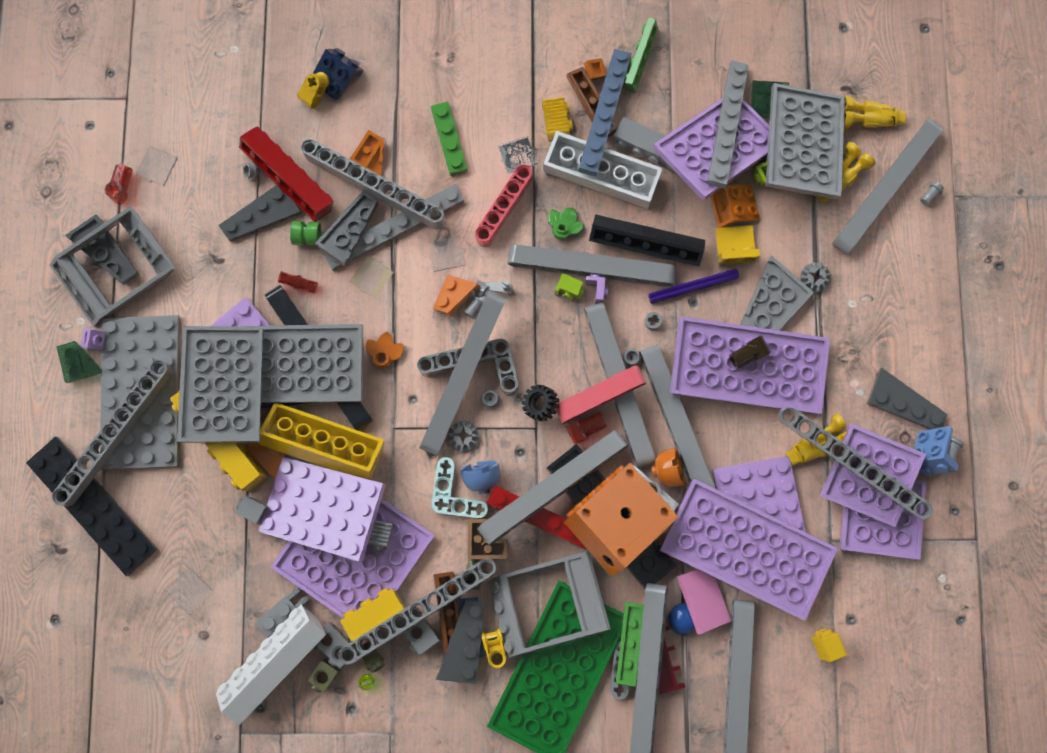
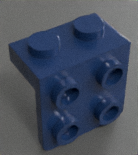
(339, 71)

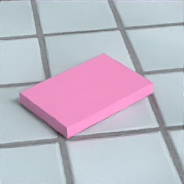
(703, 600)

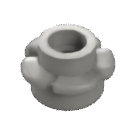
(250, 170)
(636, 357)
(494, 402)

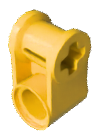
(313, 89)
(494, 646)

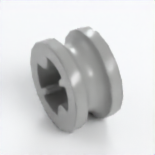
(656, 325)

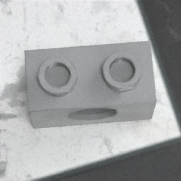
(428, 636)

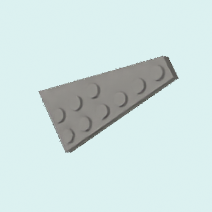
(775, 297)

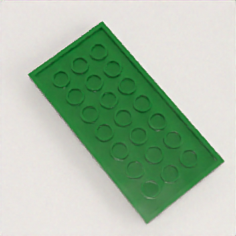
(557, 682)

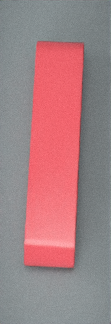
(504, 197)
(600, 394)

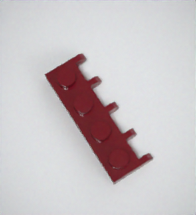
(667, 677)

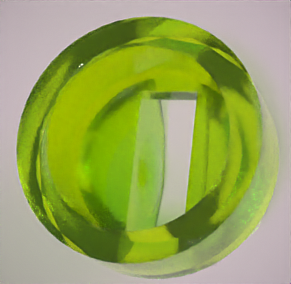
(365, 677)

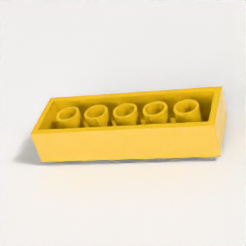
(321, 441)
(233, 460)

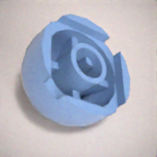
(481, 476)

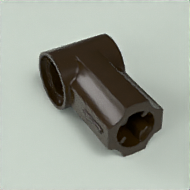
(752, 351)

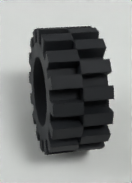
(549, 406)

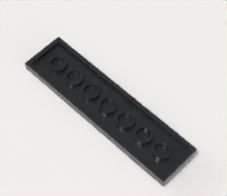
(95, 509)
(651, 563)

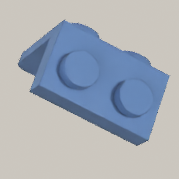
(935, 446)

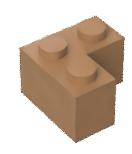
(479, 548)

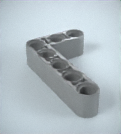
(492, 355)

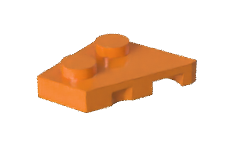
(370, 152)
(453, 294)
(266, 457)

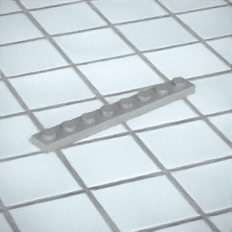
(727, 124)
(398, 225)

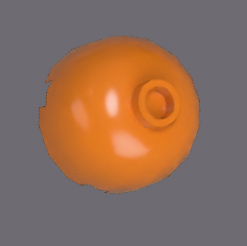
(668, 468)

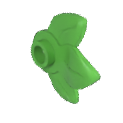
(564, 220)

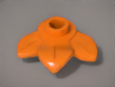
(386, 348)

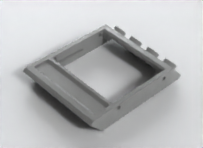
(81, 285)
(585, 596)

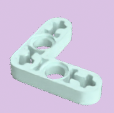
(446, 495)

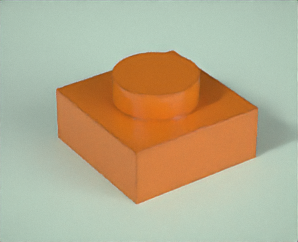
(595, 69)

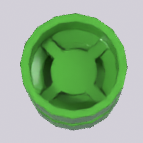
(302, 233)

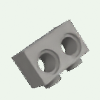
(339, 640)

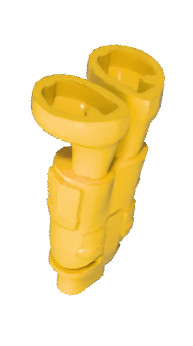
(872, 114)
(850, 175)
(805, 452)

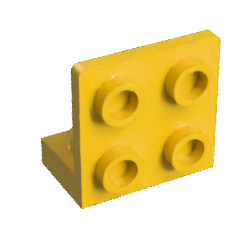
(736, 245)

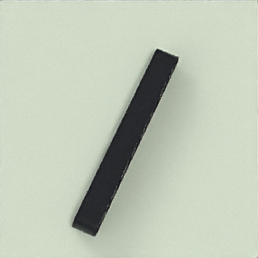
(290, 315)

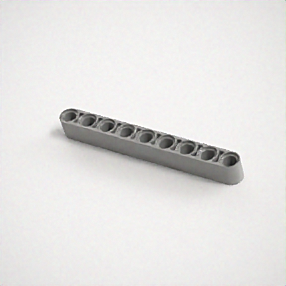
(887, 186)
(379, 189)
(587, 264)
(462, 373)
(626, 404)
(675, 416)
(103, 437)
(863, 466)
(552, 487)
(408, 612)
(649, 668)
(739, 677)

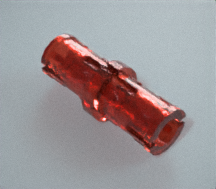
(298, 282)

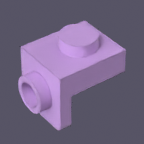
(601, 290)
(93, 339)

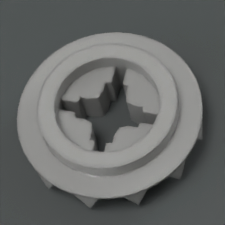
(820, 284)
(470, 442)

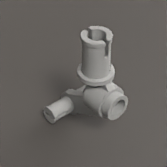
(480, 294)

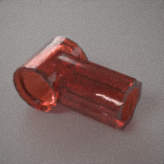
(119, 182)
(583, 429)

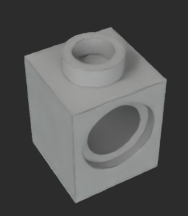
(251, 509)

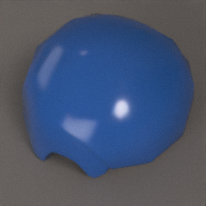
(680, 620)

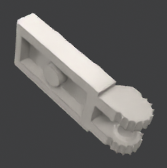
(279, 613)

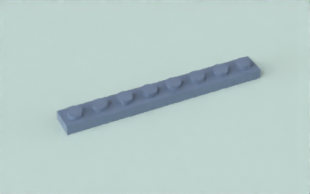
(604, 113)

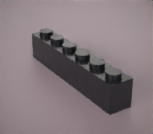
(647, 240)

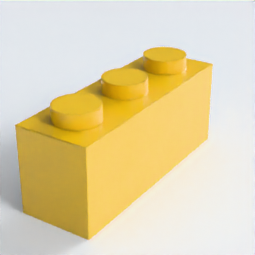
(372, 613)

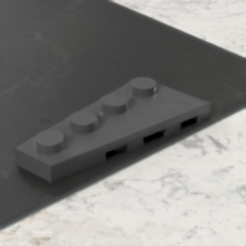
(259, 214)
(347, 230)
(104, 250)
(902, 401)
(463, 651)

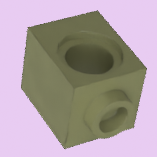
(324, 666)

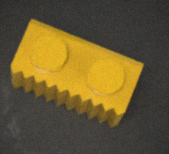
(555, 117)
(828, 645)

